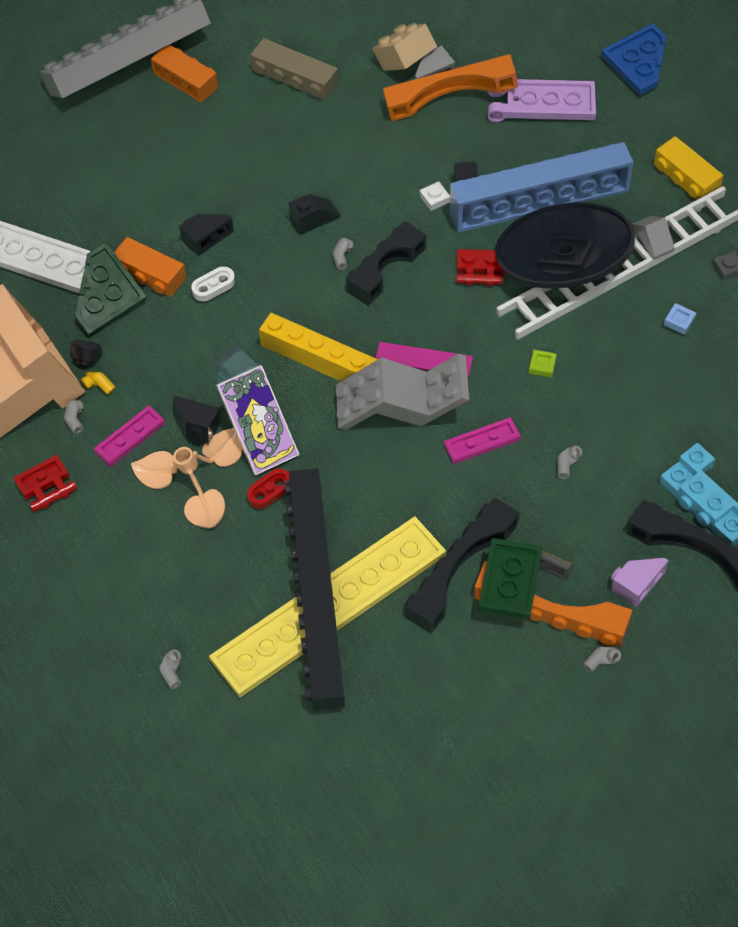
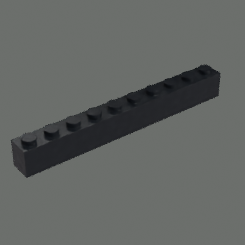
(316, 590)

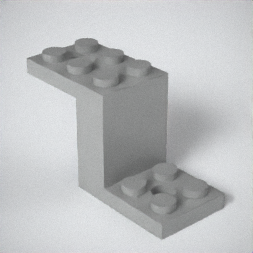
(402, 392)

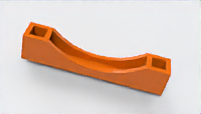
(489, 75)
(601, 622)

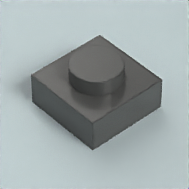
(726, 265)

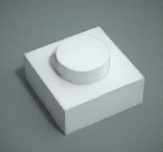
(434, 196)

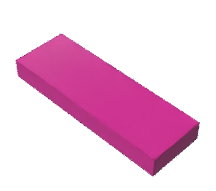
(129, 436)
(482, 440)

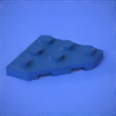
(638, 58)

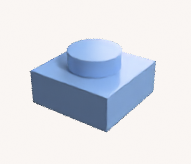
(680, 318)

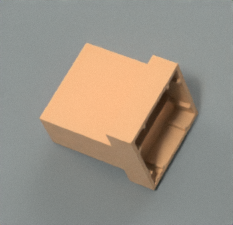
(29, 366)

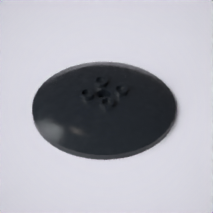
(565, 245)

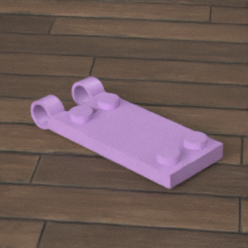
(546, 101)

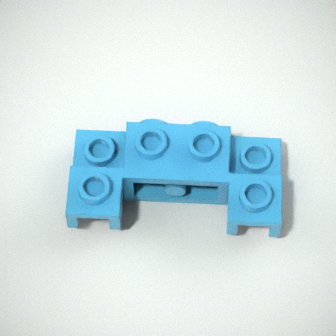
(701, 494)

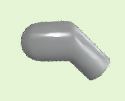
(566, 459)
(601, 655)
(169, 667)

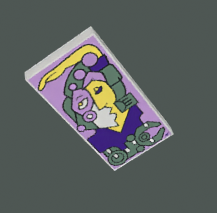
(257, 419)

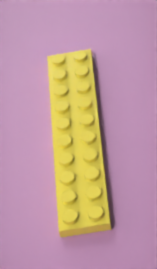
(355, 589)

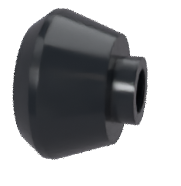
(85, 351)

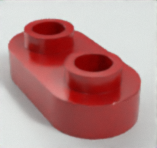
(268, 489)

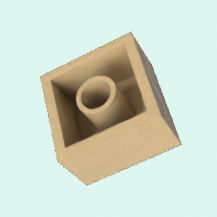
(404, 46)

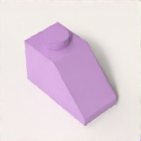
(637, 579)

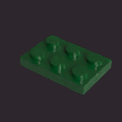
(510, 578)

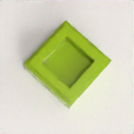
(542, 363)

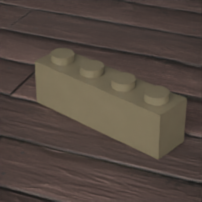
(294, 69)

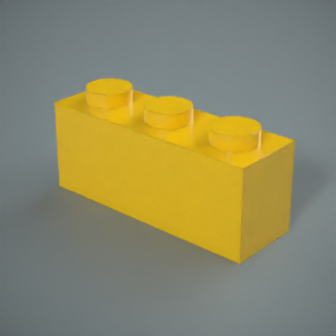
(687, 168)

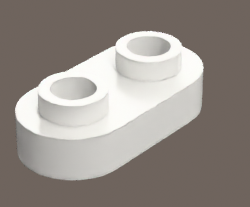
(212, 284)

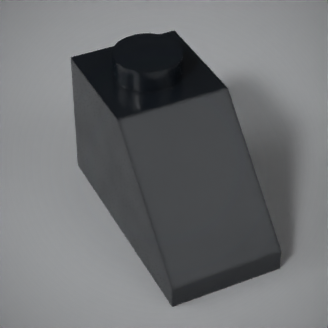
(311, 212)
(205, 231)
(196, 419)

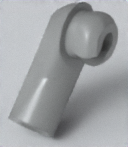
(343, 245)
(70, 416)

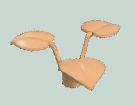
(157, 470)

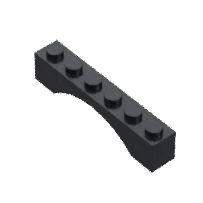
(658, 527)
(428, 605)

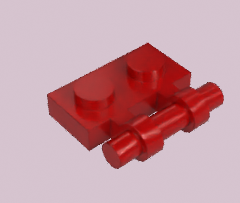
(476, 266)
(42, 477)

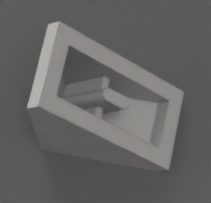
(654, 235)

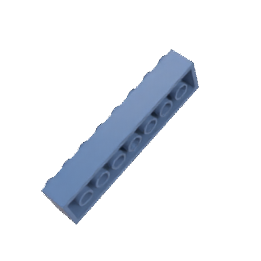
(534, 186)

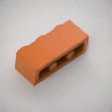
(184, 73)
(151, 267)

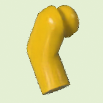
(98, 379)

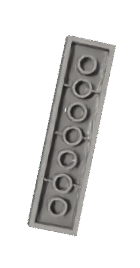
(123, 47)

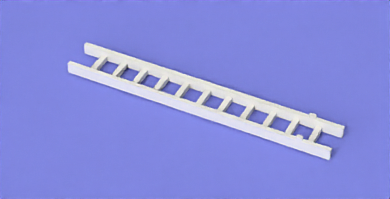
(631, 271)

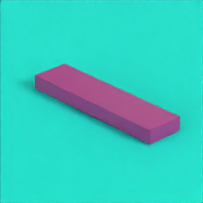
(417, 357)

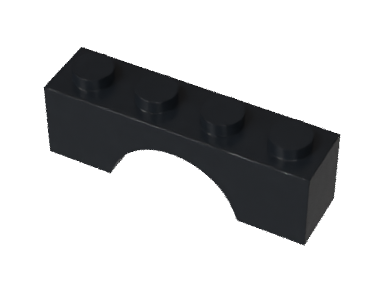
(402, 245)

